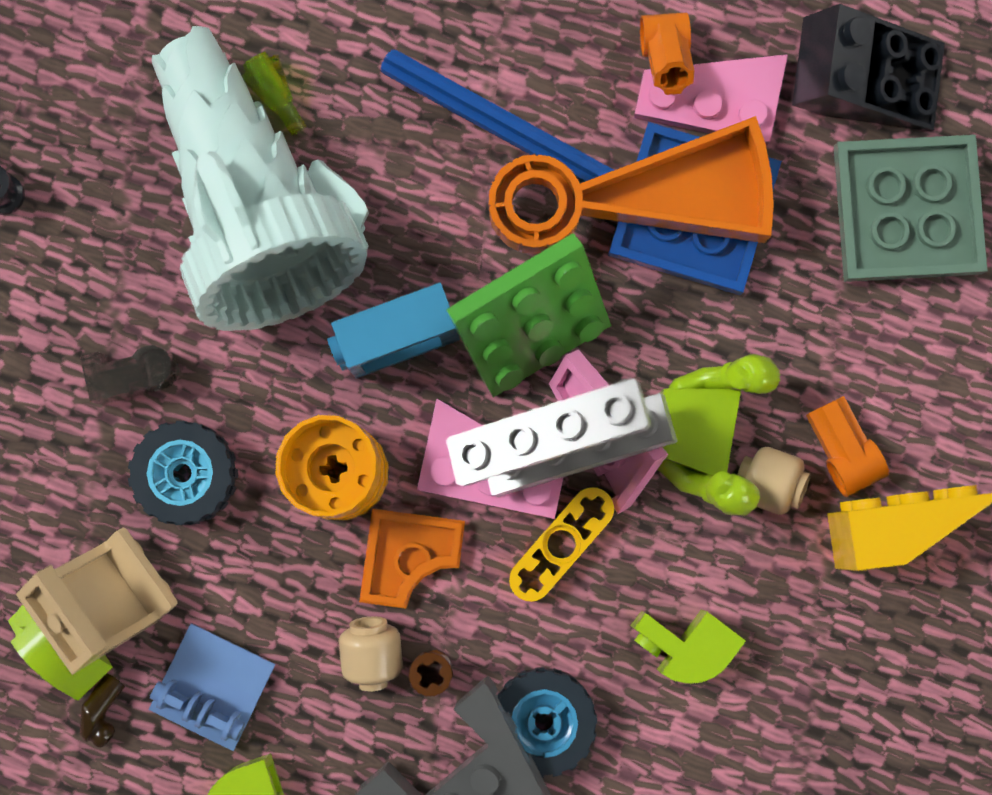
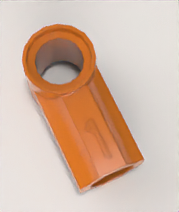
(667, 45)
(852, 458)

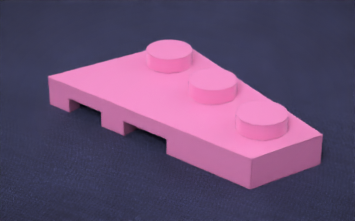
(719, 97)
(626, 475)

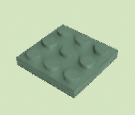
(910, 208)

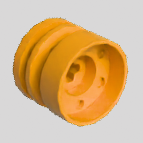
(312, 451)

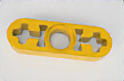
(593, 525)

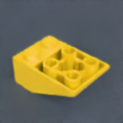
(893, 535)

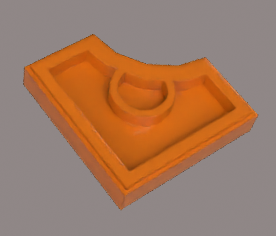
(404, 551)

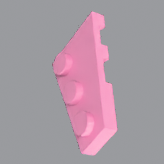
(439, 478)

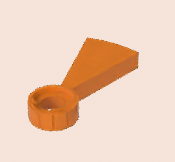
(700, 187)

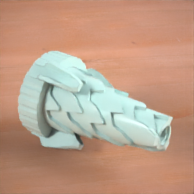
(264, 231)

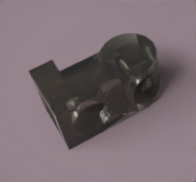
(143, 373)

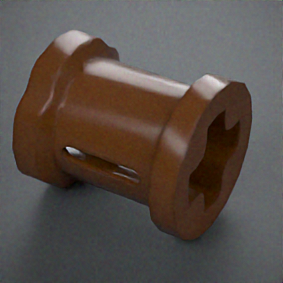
(435, 686)

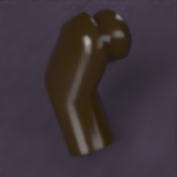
(93, 711)

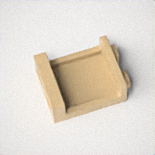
(97, 600)

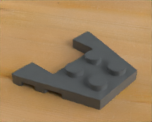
(494, 769)

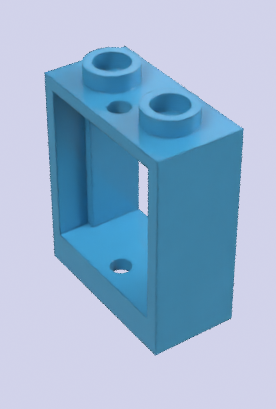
(393, 332)

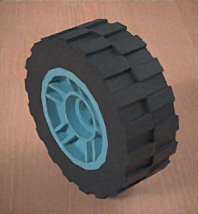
(167, 452)

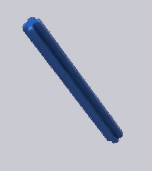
(488, 115)

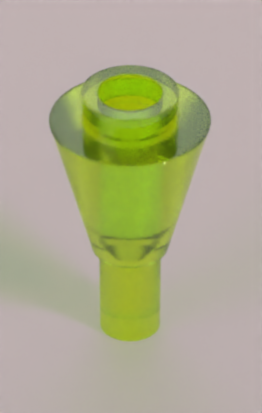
(268, 81)

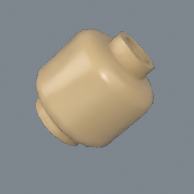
(778, 478)
(370, 653)

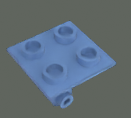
(211, 687)

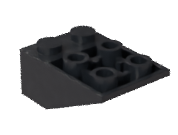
(867, 70)

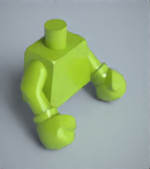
(704, 421)

